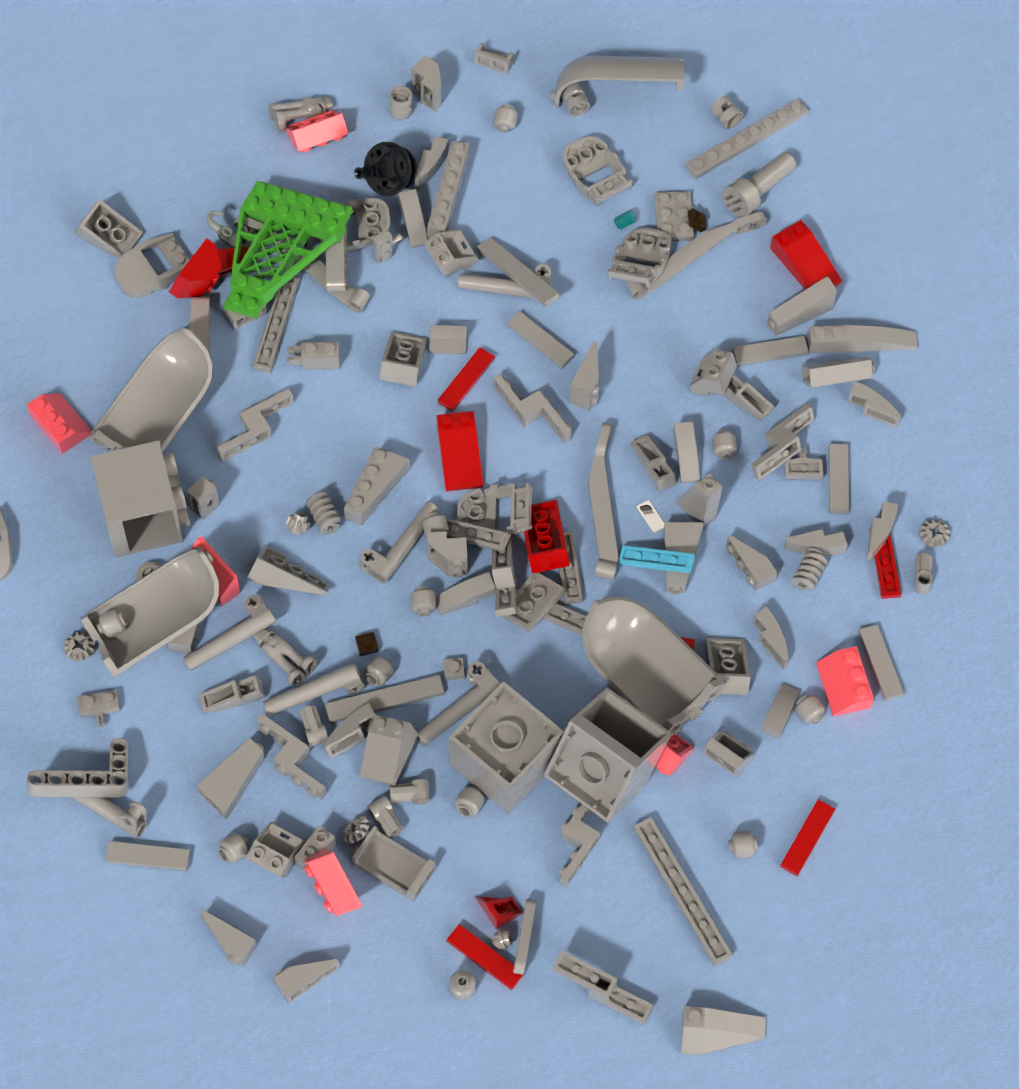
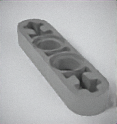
(524, 937)

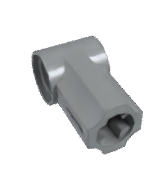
(923, 572)
(314, 730)
(414, 792)
(382, 811)

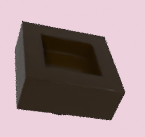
(697, 220)
(366, 644)

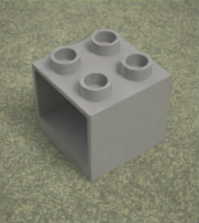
(140, 498)
(504, 747)
(607, 754)

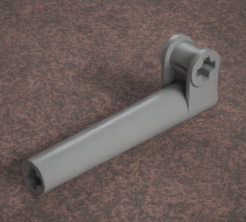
(500, 285)
(383, 567)
(260, 619)
(345, 677)
(484, 685)
(131, 821)

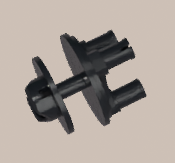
(388, 168)

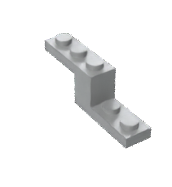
(532, 408)
(255, 425)
(783, 442)
(504, 581)
(291, 757)
(581, 837)
(602, 987)

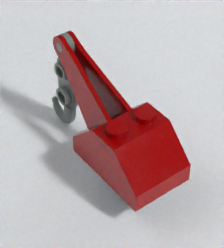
(208, 262)

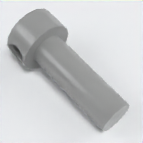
(744, 194)

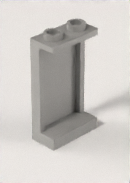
(393, 864)

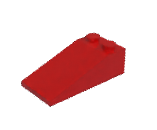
(803, 255)
(459, 451)
(546, 539)

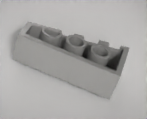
(375, 482)

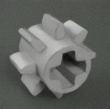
(298, 523)

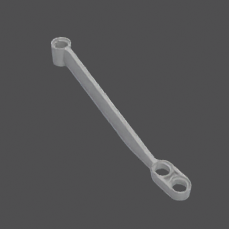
(696, 249)
(353, 298)
(602, 510)

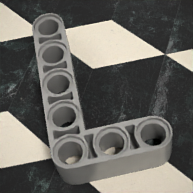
(84, 782)

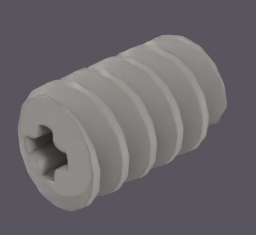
(323, 513)
(809, 570)

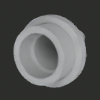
(502, 939)

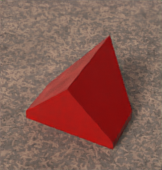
(500, 910)

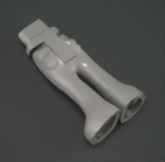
(300, 109)
(277, 648)

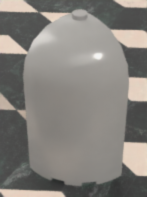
(620, 68)
(157, 394)
(157, 609)
(648, 662)

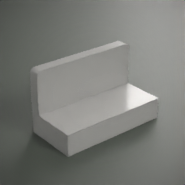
(447, 339)

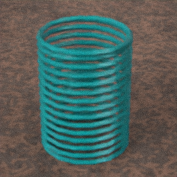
(620, 218)

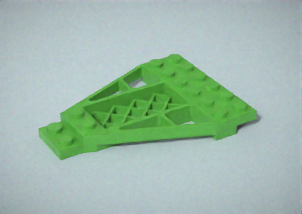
(279, 210)

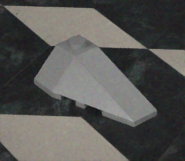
(275, 571)
(714, 1029)

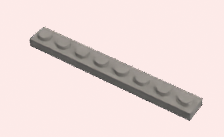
(746, 139)
(682, 891)

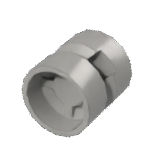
(575, 99)
(400, 102)
(726, 111)

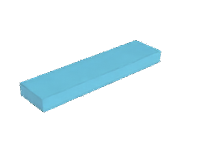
(656, 559)

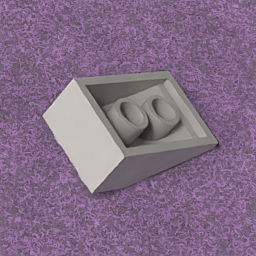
(108, 230)
(402, 359)
(585, 386)
(730, 662)
(387, 749)

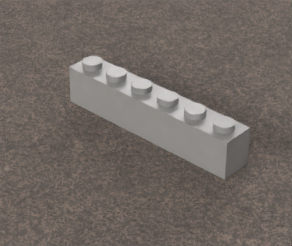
(448, 188)

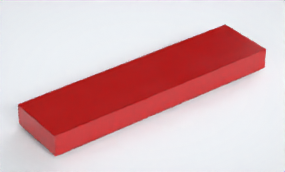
(466, 379)
(887, 571)
(807, 837)
(484, 956)

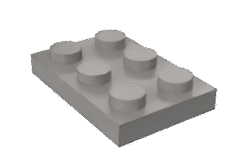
(672, 214)
(534, 601)

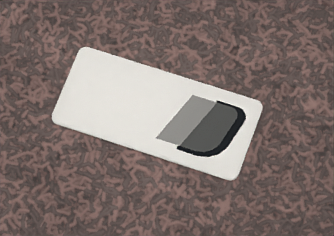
(651, 516)

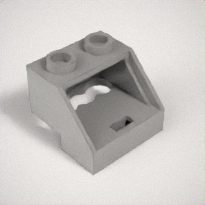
(427, 82)
(449, 252)
(713, 373)
(447, 553)
(729, 753)
(275, 851)

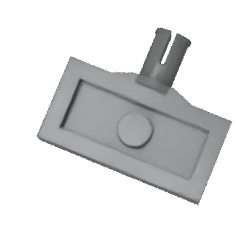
(383, 246)
(803, 467)
(98, 705)

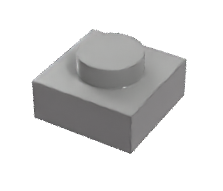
(453, 669)

